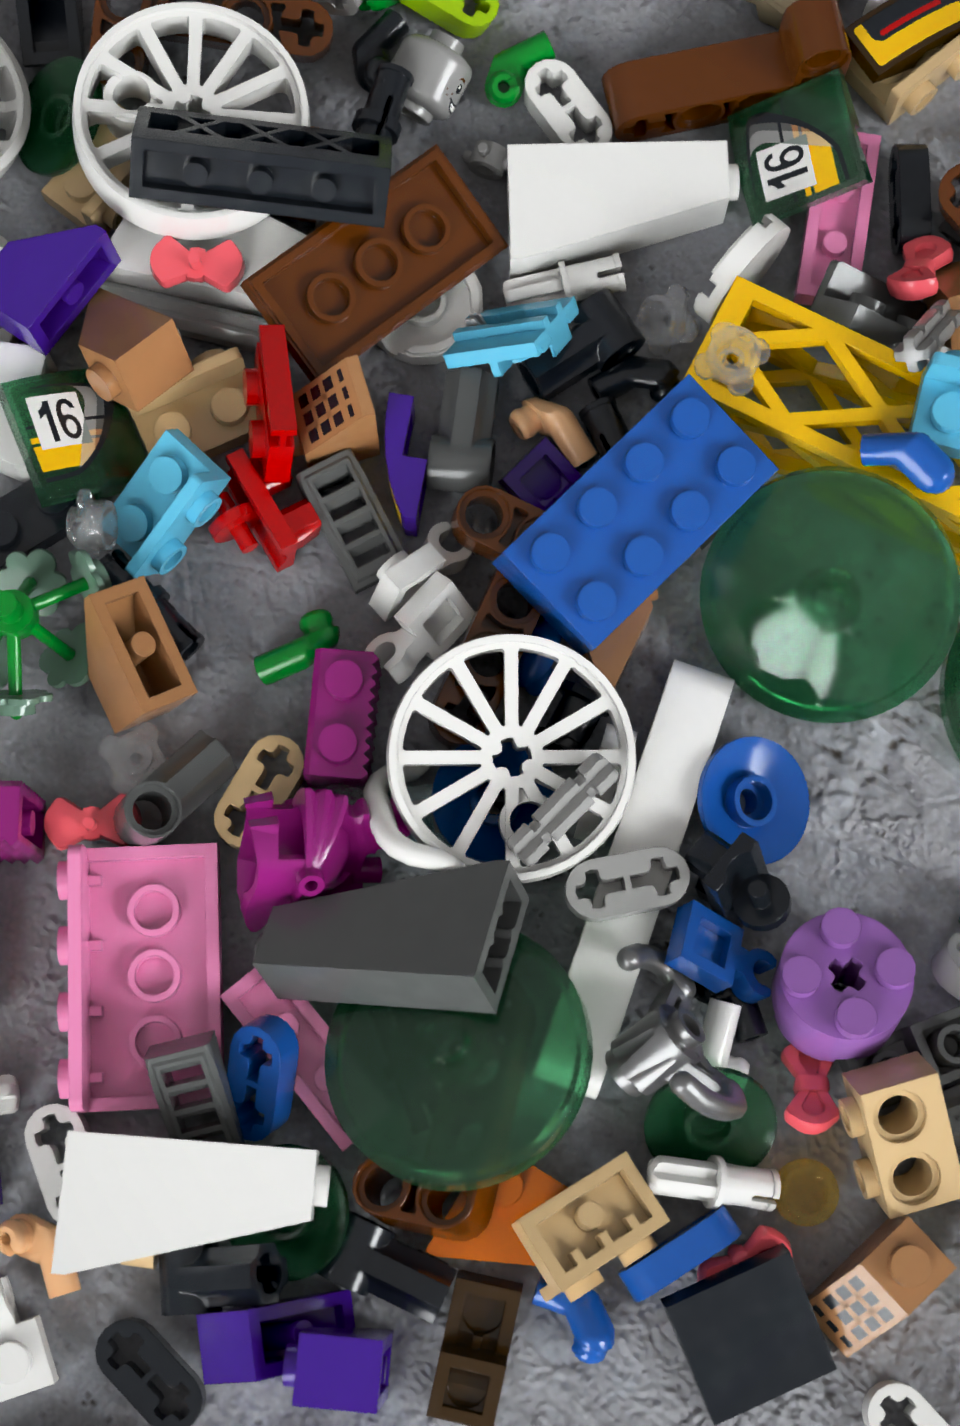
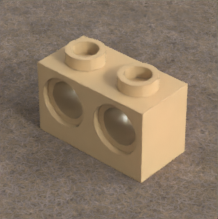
(912, 1130)

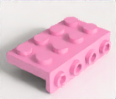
(138, 965)

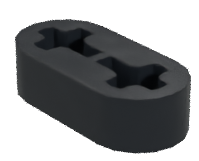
(909, 194)
(137, 1385)

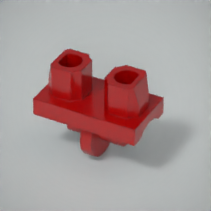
(276, 530)

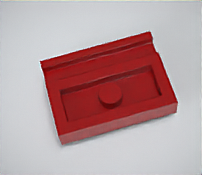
(271, 392)

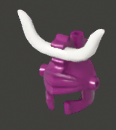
(321, 845)

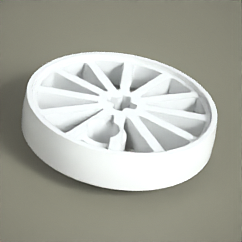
(125, 82)
(519, 788)

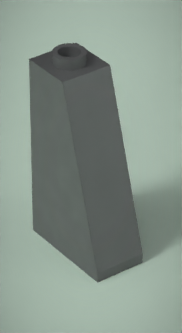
(400, 943)

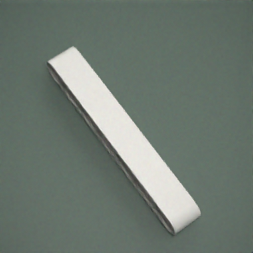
(654, 817)

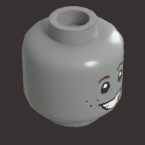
(437, 73)

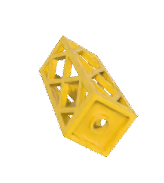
(862, 374)

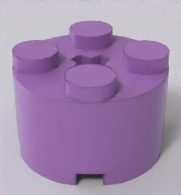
(846, 951)

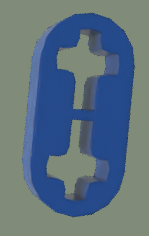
(269, 1080)
(680, 1253)

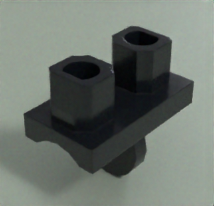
(738, 882)

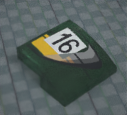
(798, 148)
(70, 436)

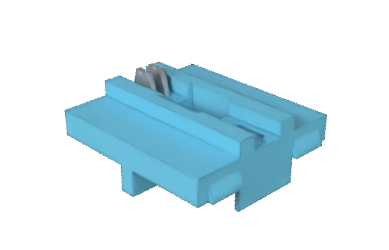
(512, 334)

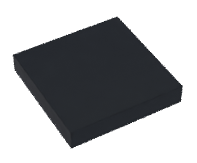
(748, 1334)

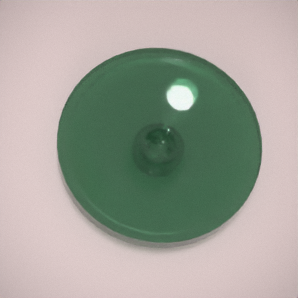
(831, 595)
(461, 1092)

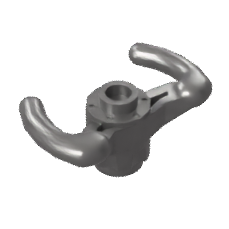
(668, 1045)

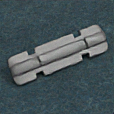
(927, 336)
(562, 809)

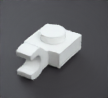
(405, 574)
(428, 627)
(24, 1350)

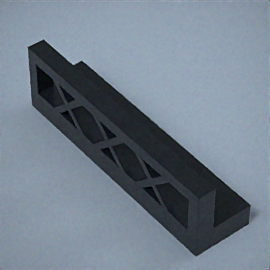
(260, 166)

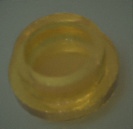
(807, 1192)

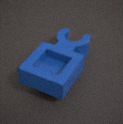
(711, 953)

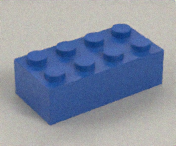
(635, 516)

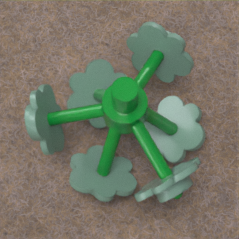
(34, 589)

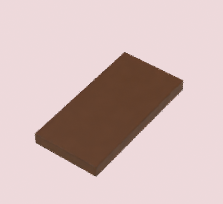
(361, 282)

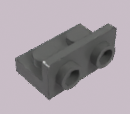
(866, 305)

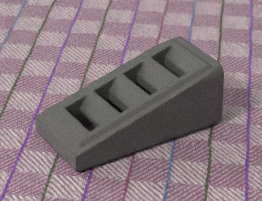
(328, 474)
(185, 1053)

